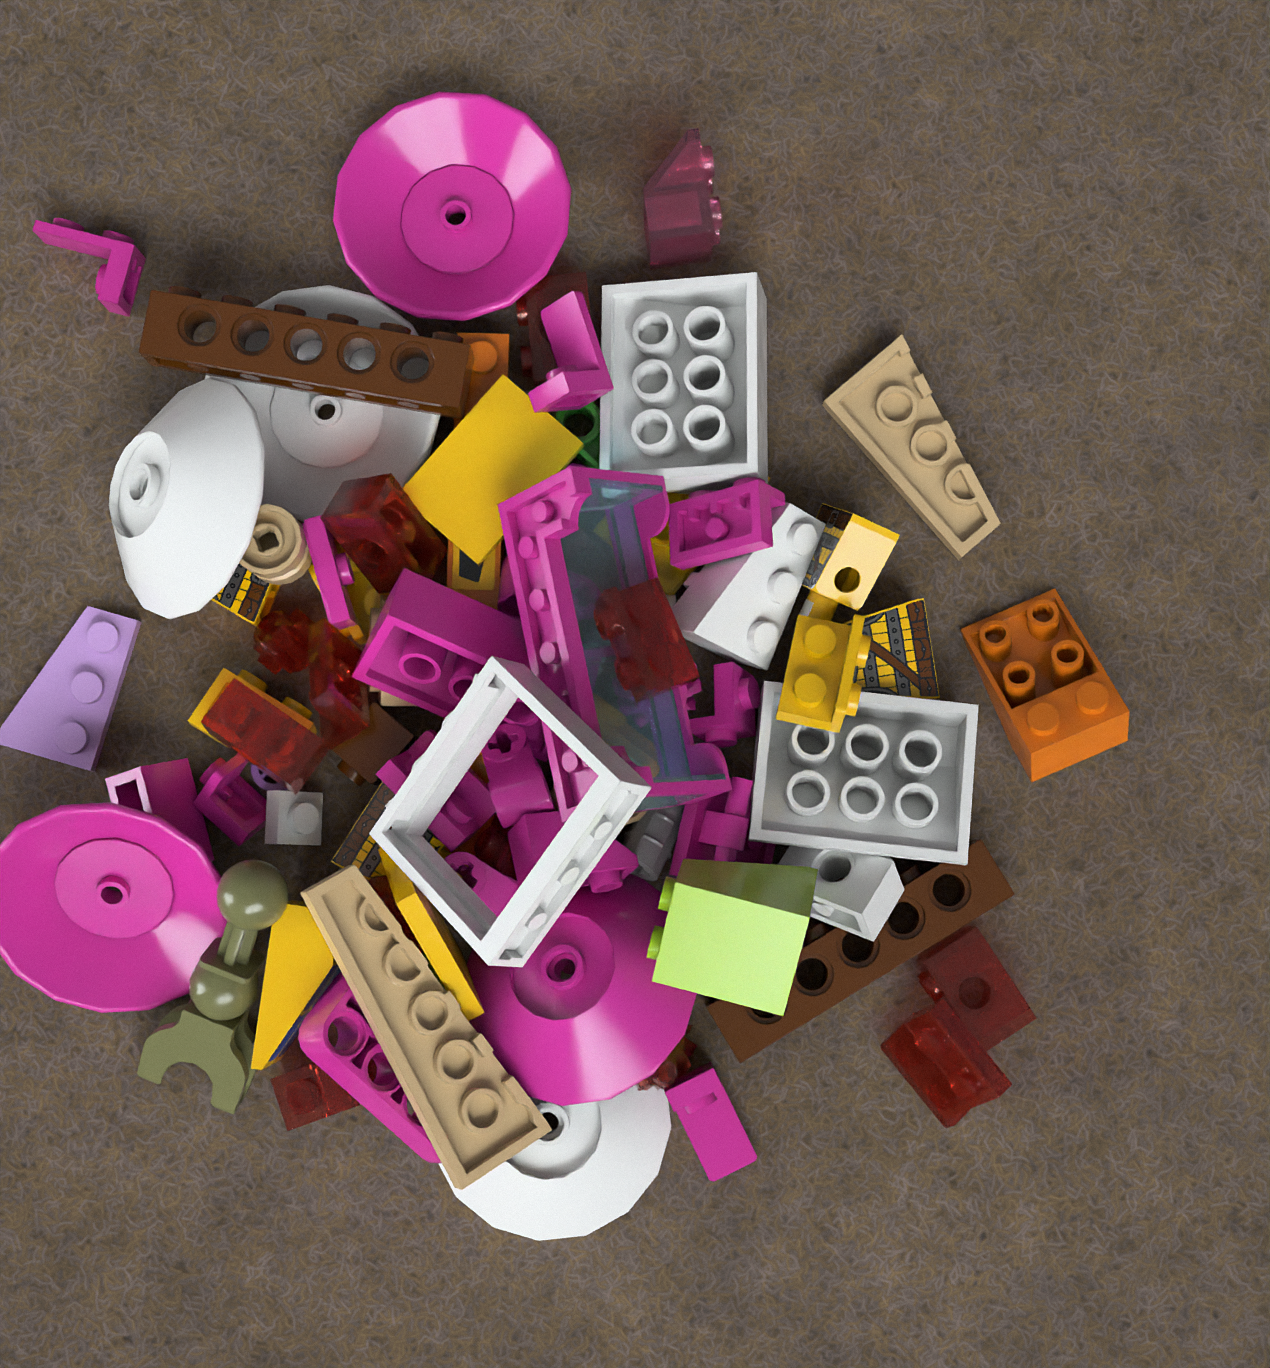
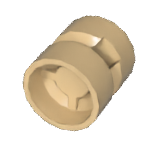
(277, 547)

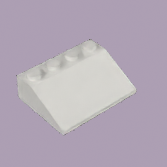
(686, 380)
(881, 786)

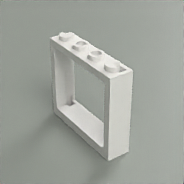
(569, 857)

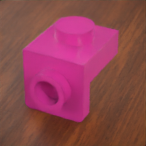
(734, 705)
(230, 800)

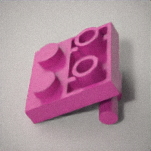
(720, 830)

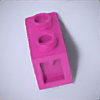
(115, 281)
(580, 362)
(710, 1122)

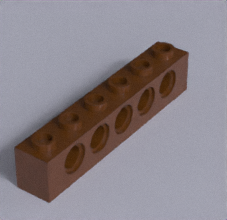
(177, 313)
(979, 890)

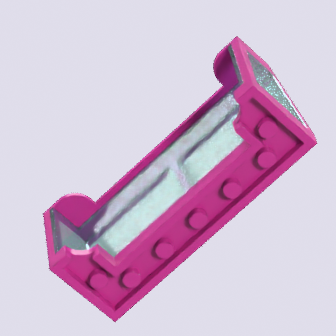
(563, 550)

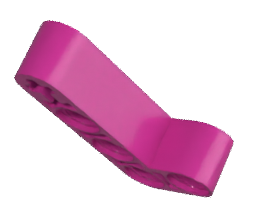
(349, 1063)

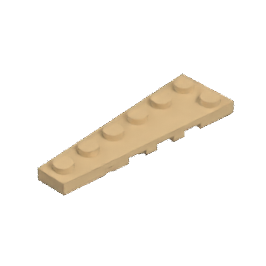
(445, 1067)

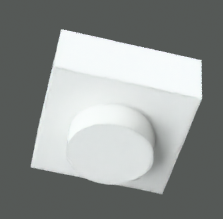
(293, 818)

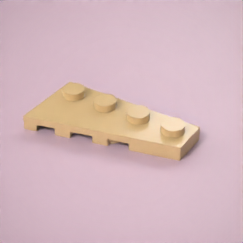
(903, 434)

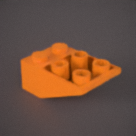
(1046, 685)

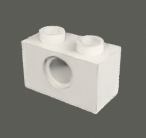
(859, 900)

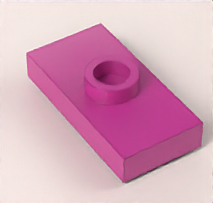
(332, 573)

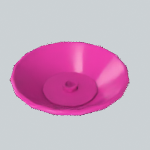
(443, 160)
(97, 943)
(601, 1025)

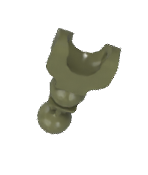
(222, 990)

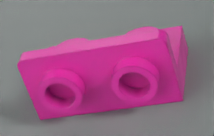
(722, 523)
(463, 811)

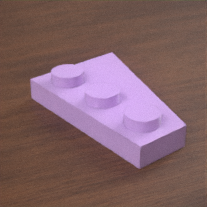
(75, 693)

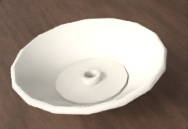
(314, 456)
(188, 497)
(580, 1171)

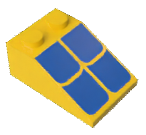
(294, 979)

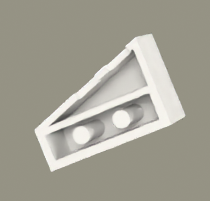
(745, 600)

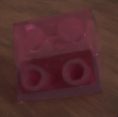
(677, 210)

